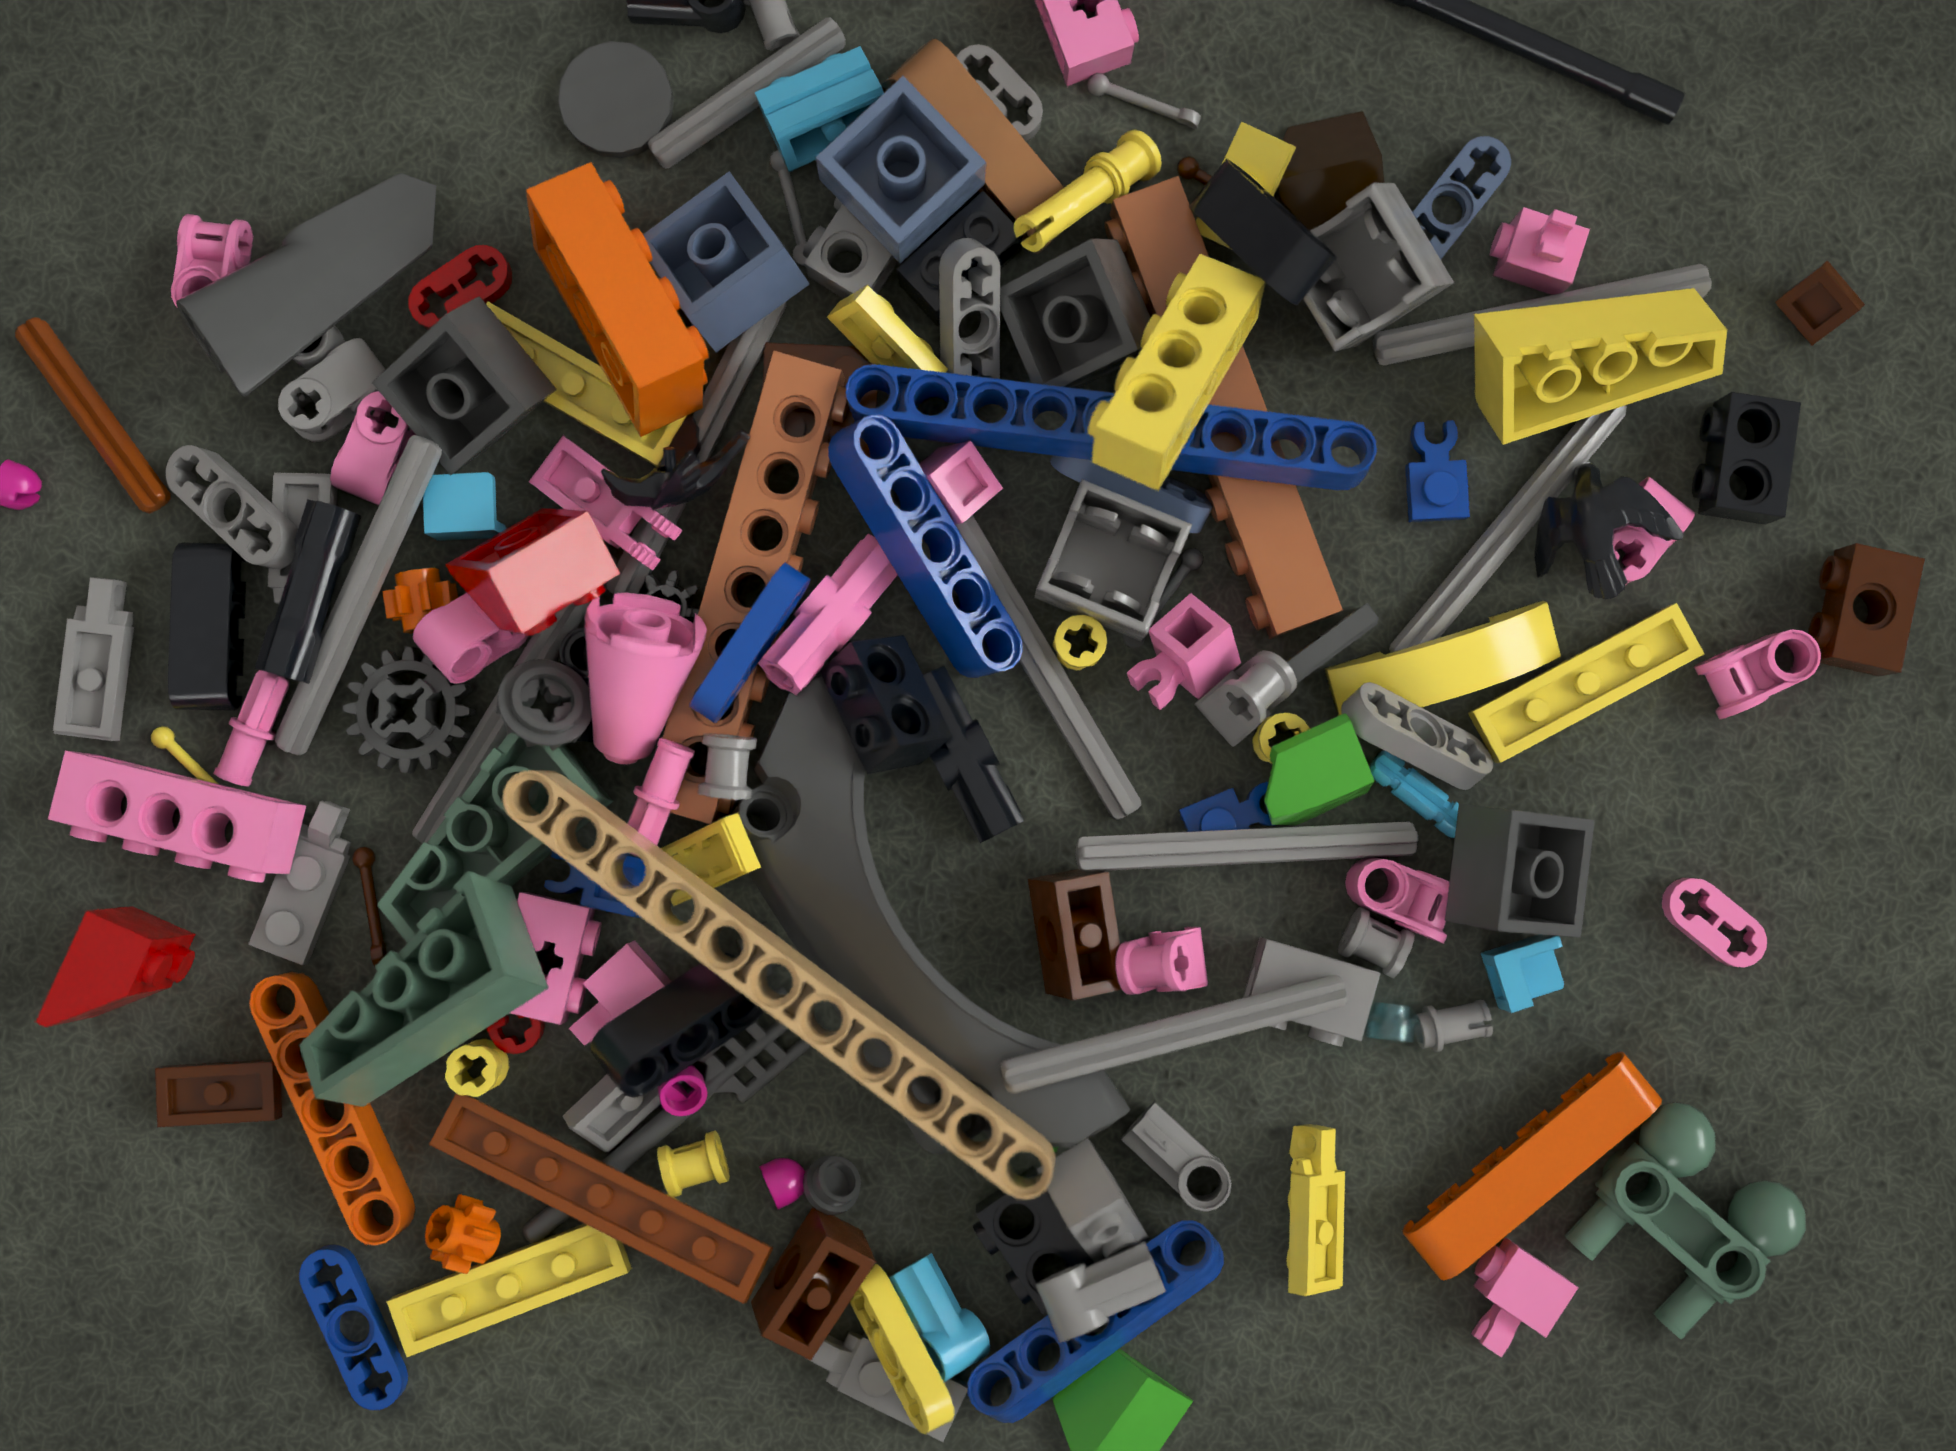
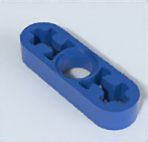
(750, 643)
(342, 1349)

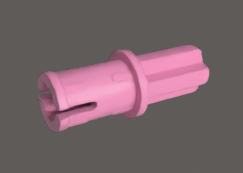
(252, 728)
(660, 789)

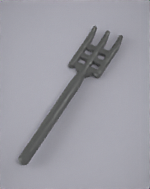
(718, 1078)

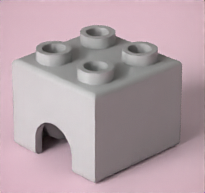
(1379, 270)
(1112, 560)

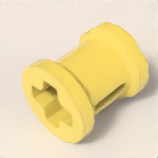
(1096, 638)
(1266, 731)
(461, 1061)
(693, 1164)

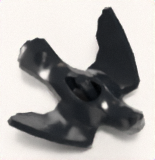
(680, 473)
(1591, 522)

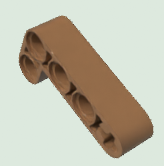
(1014, 172)

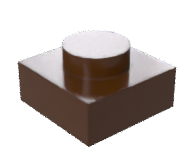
(1819, 303)

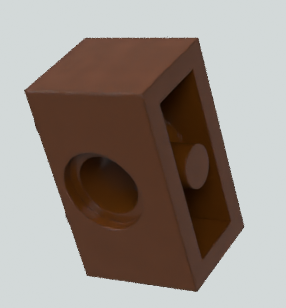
(1890, 590)
(1076, 933)
(812, 1283)

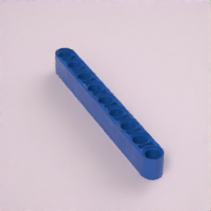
(1027, 400)

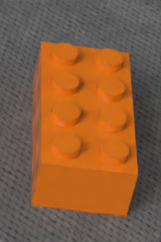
(618, 298)

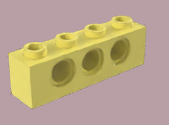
(1176, 371)

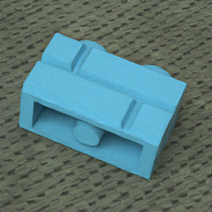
(817, 105)

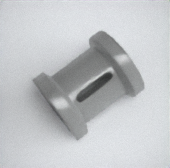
(727, 766)
(1376, 942)

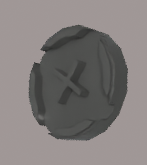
(615, 99)

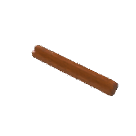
(92, 415)

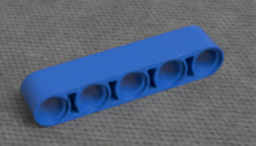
(900, 537)
(1079, 1355)

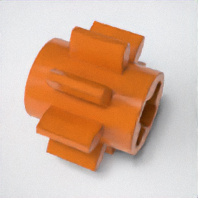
(416, 595)
(462, 1234)

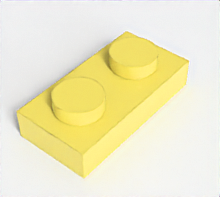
(880, 334)

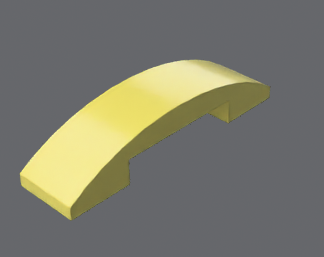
(1457, 662)

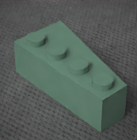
(481, 834)
(436, 993)

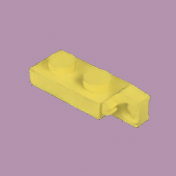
(1315, 1212)

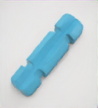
(1416, 791)

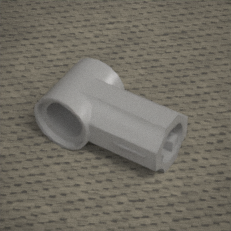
(1174, 1154)
(1086, 1295)

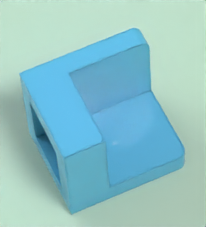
(461, 507)
(1523, 971)

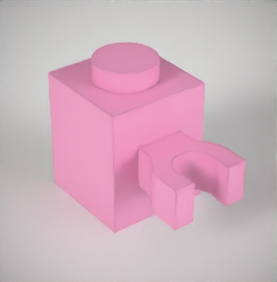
(1539, 250)
(1191, 650)
(618, 986)
(1521, 1292)

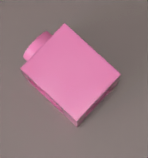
(960, 479)

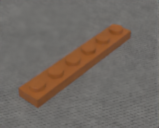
(602, 1197)

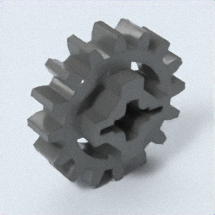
(389, 728)

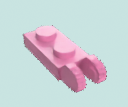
(576, 483)

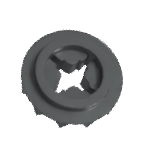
(559, 686)

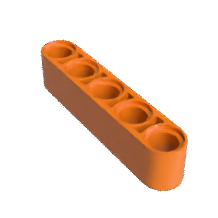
(328, 1136)
(1533, 1168)

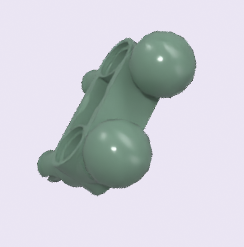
(1761, 1223)

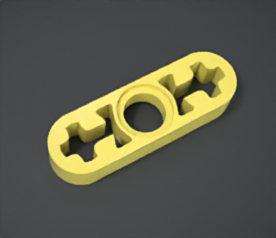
(902, 1352)

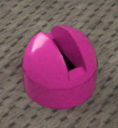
(18, 485)
(675, 1098)
(783, 1180)

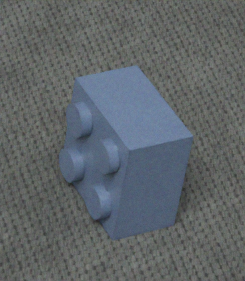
(901, 169)
(723, 262)

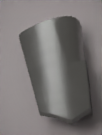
(321, 274)

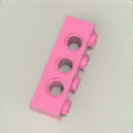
(91, 798)

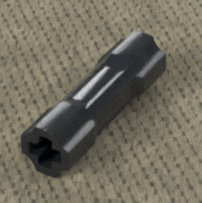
(321, 549)

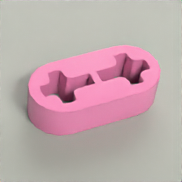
(1723, 912)

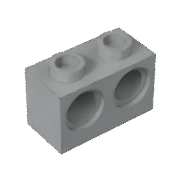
(842, 235)
(1093, 1203)

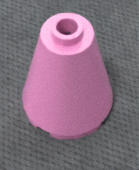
(636, 670)

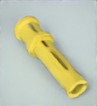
(1103, 180)

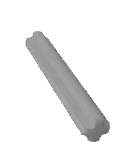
(739, 96)

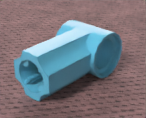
(949, 1333)

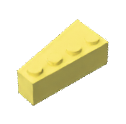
(1590, 357)

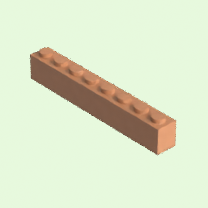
(1265, 519)

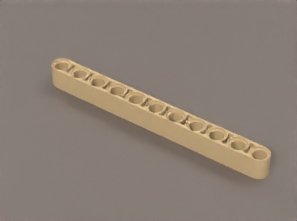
(811, 984)

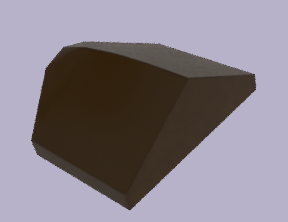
(1329, 166)

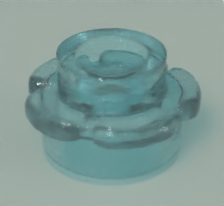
(1391, 1023)

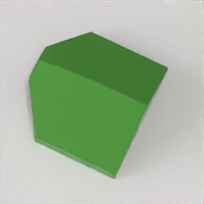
(1316, 772)
(1119, 1407)

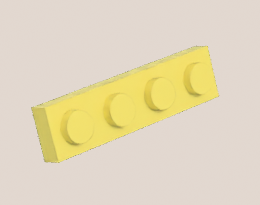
(586, 392)
(1586, 683)
(506, 1287)

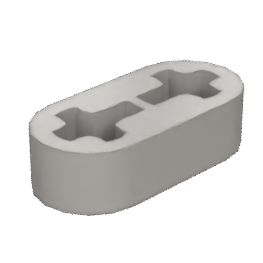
(1006, 84)

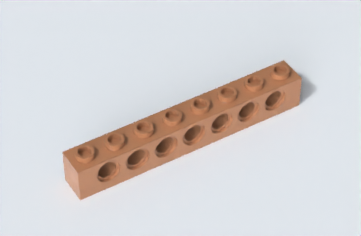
(787, 386)

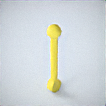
(165, 739)

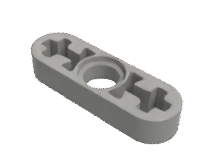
(957, 301)
(210, 502)
(1417, 736)

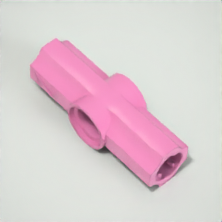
(829, 617)

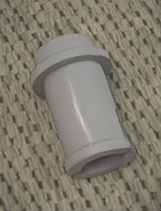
(774, 22)
(1452, 1024)

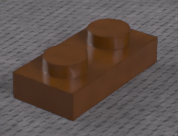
(218, 1093)

